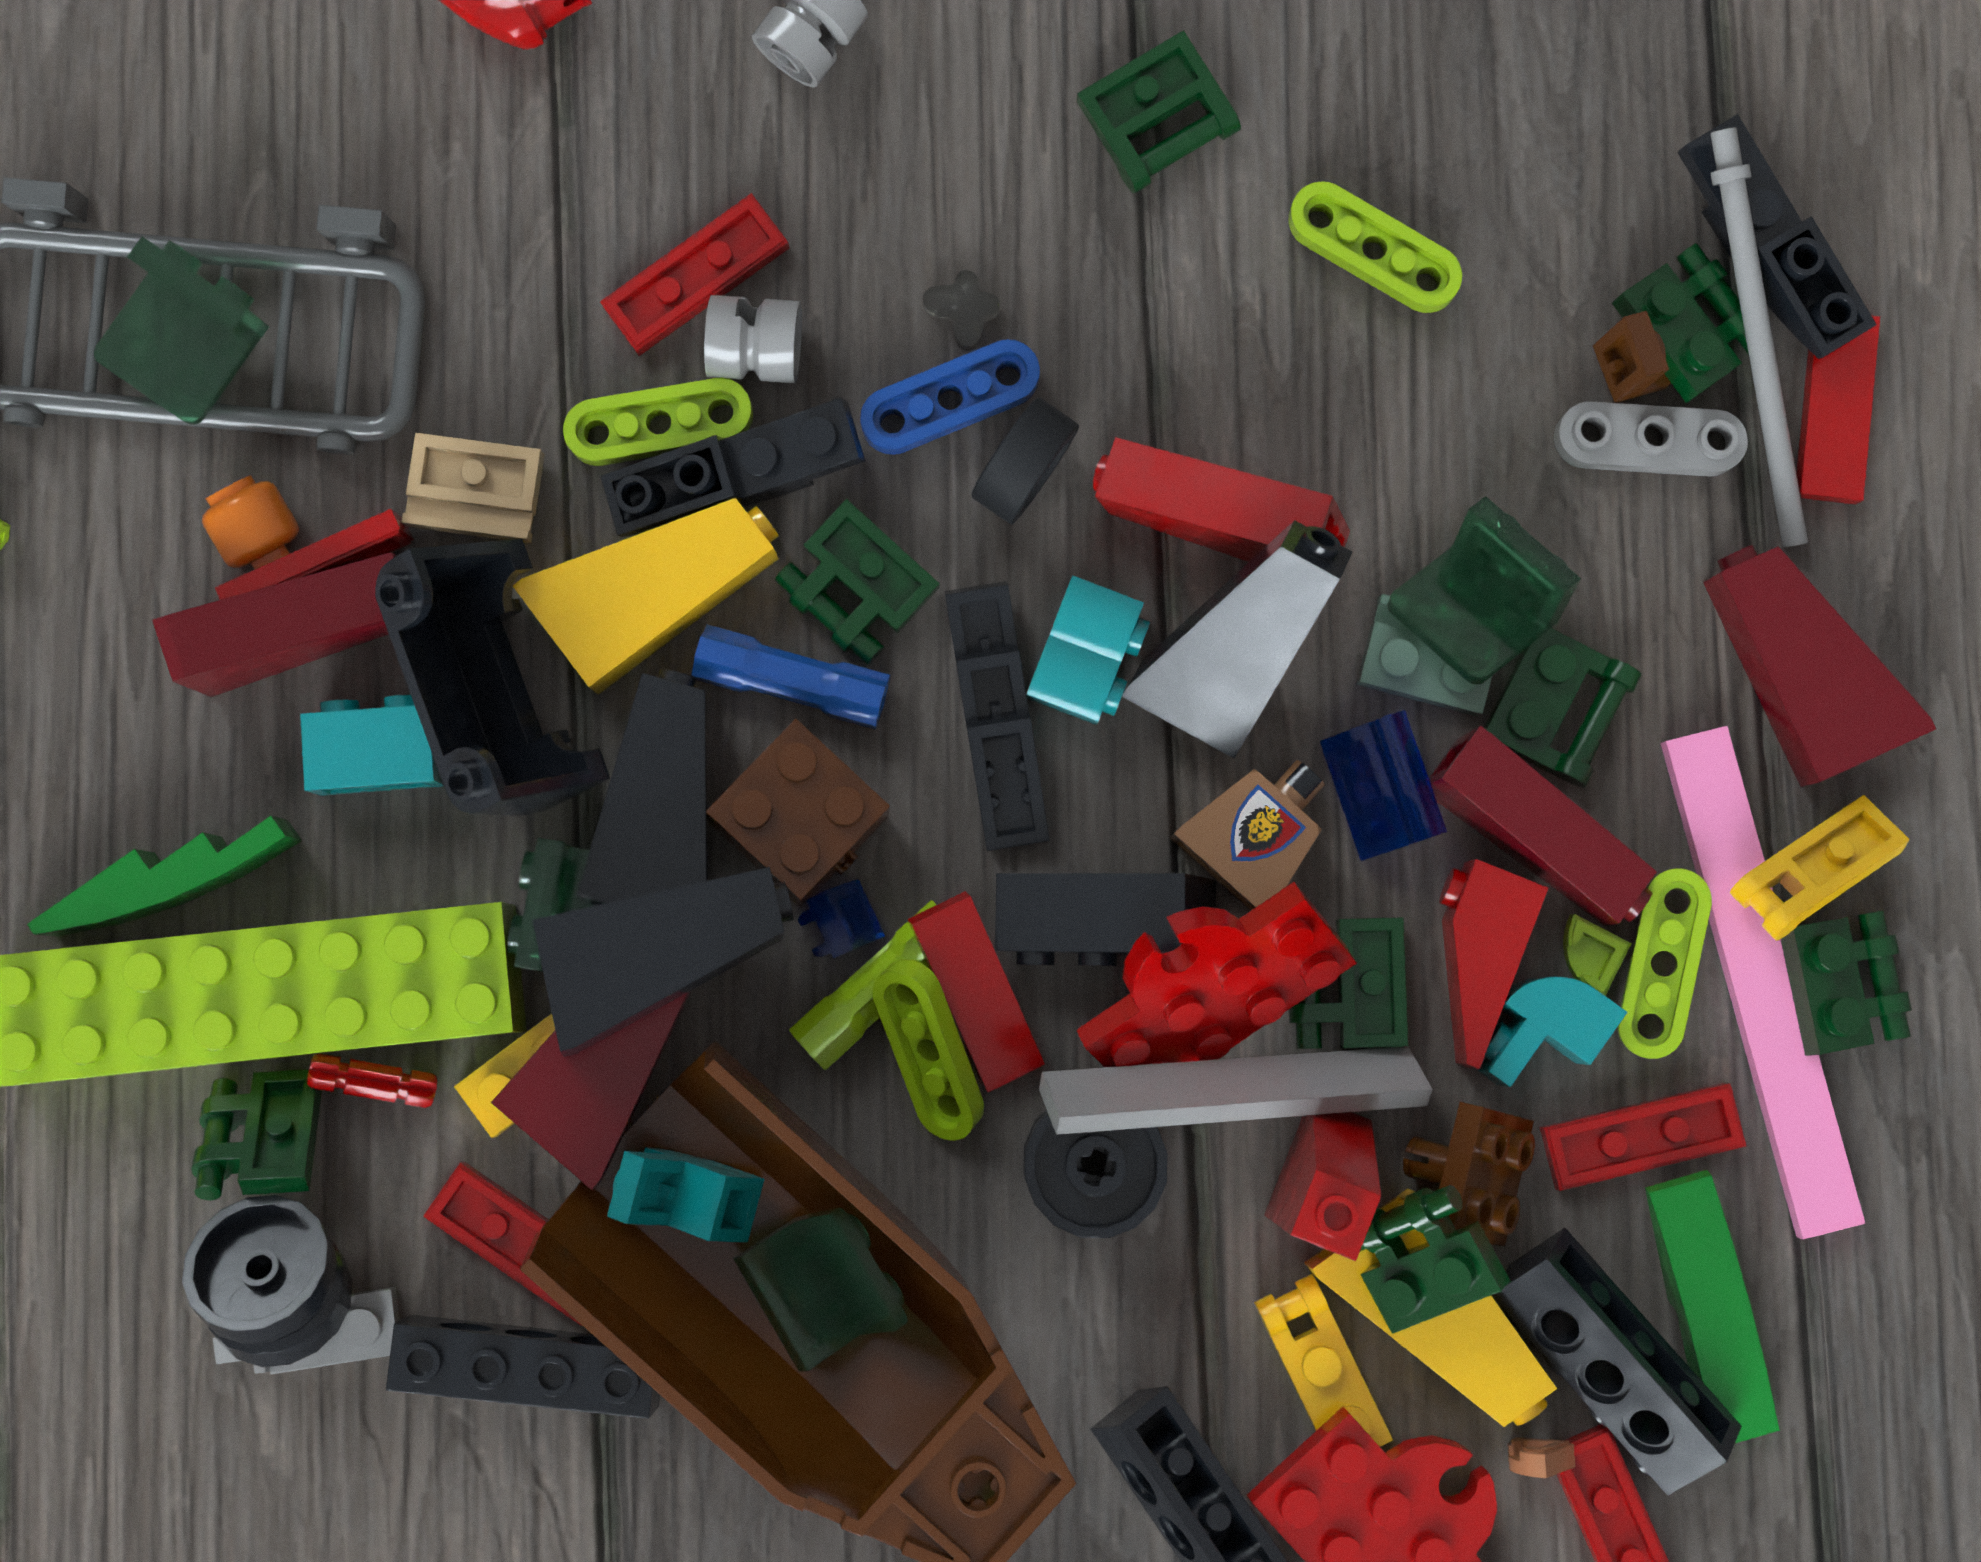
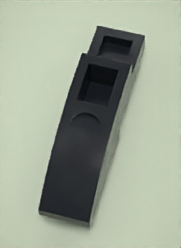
(1797, 265)
(744, 466)

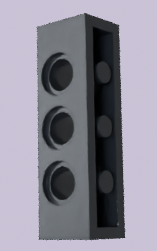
(514, 1367)
(1693, 1425)
(1182, 1481)

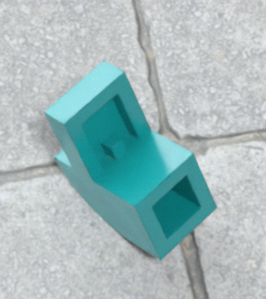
(1551, 1009)
(685, 1194)

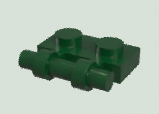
(1694, 347)
(871, 568)
(1829, 986)
(1370, 993)
(277, 1140)
(1437, 1275)

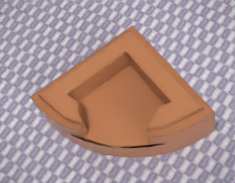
(1540, 1456)

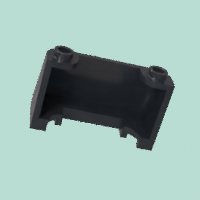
(450, 640)

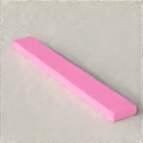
(1786, 1081)

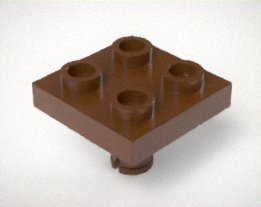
(1482, 1164)

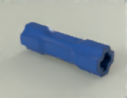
(746, 665)

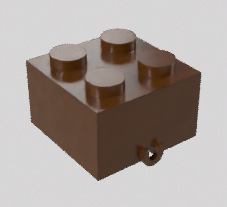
(798, 813)

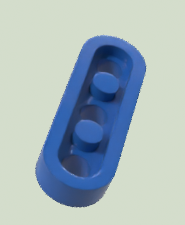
(968, 375)

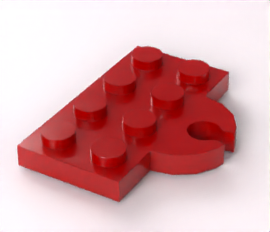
(1218, 983)
(1360, 1504)

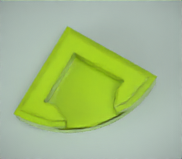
(1592, 953)

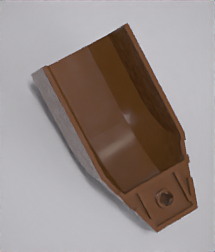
(891, 1435)

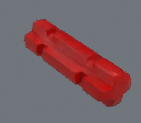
(372, 1080)

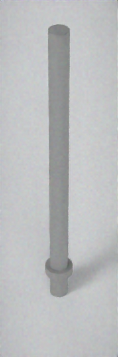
(1758, 333)

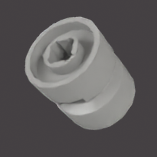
(804, 35)
(753, 338)

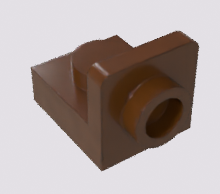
(1632, 358)

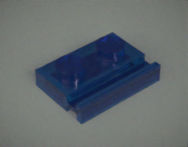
(1383, 785)

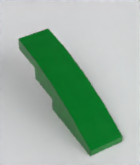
(145, 885)
(1711, 1299)

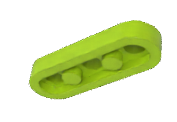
(1358, 223)
(630, 416)
(1681, 937)
(913, 1016)

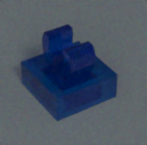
(843, 919)

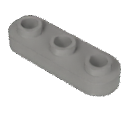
(1626, 449)

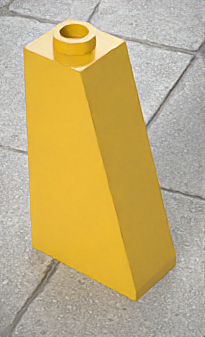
(647, 589)
(1467, 1347)

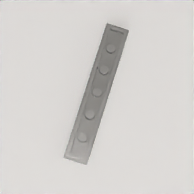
(1233, 1089)

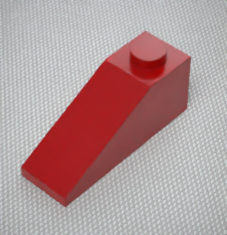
(1484, 941)

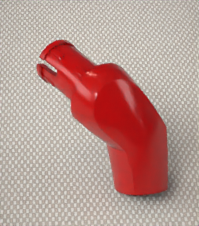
(515, 21)

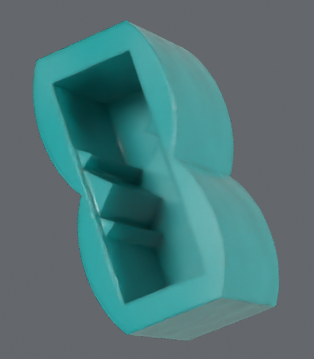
(1087, 650)

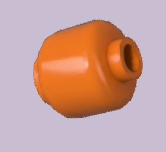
(249, 523)

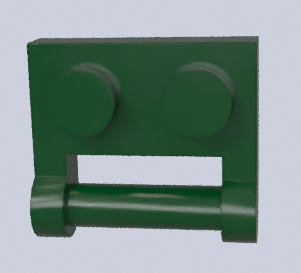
(1146, 95)
(1541, 695)

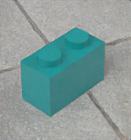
(366, 748)

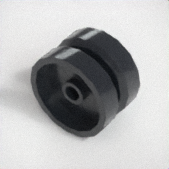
(1100, 1202)
(267, 1280)

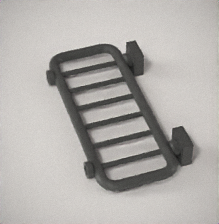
(350, 229)

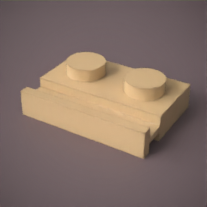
(473, 487)

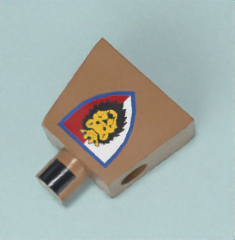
(1254, 833)

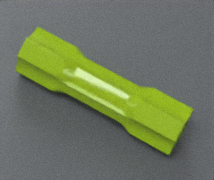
(850, 1010)

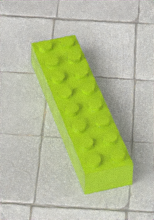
(258, 994)

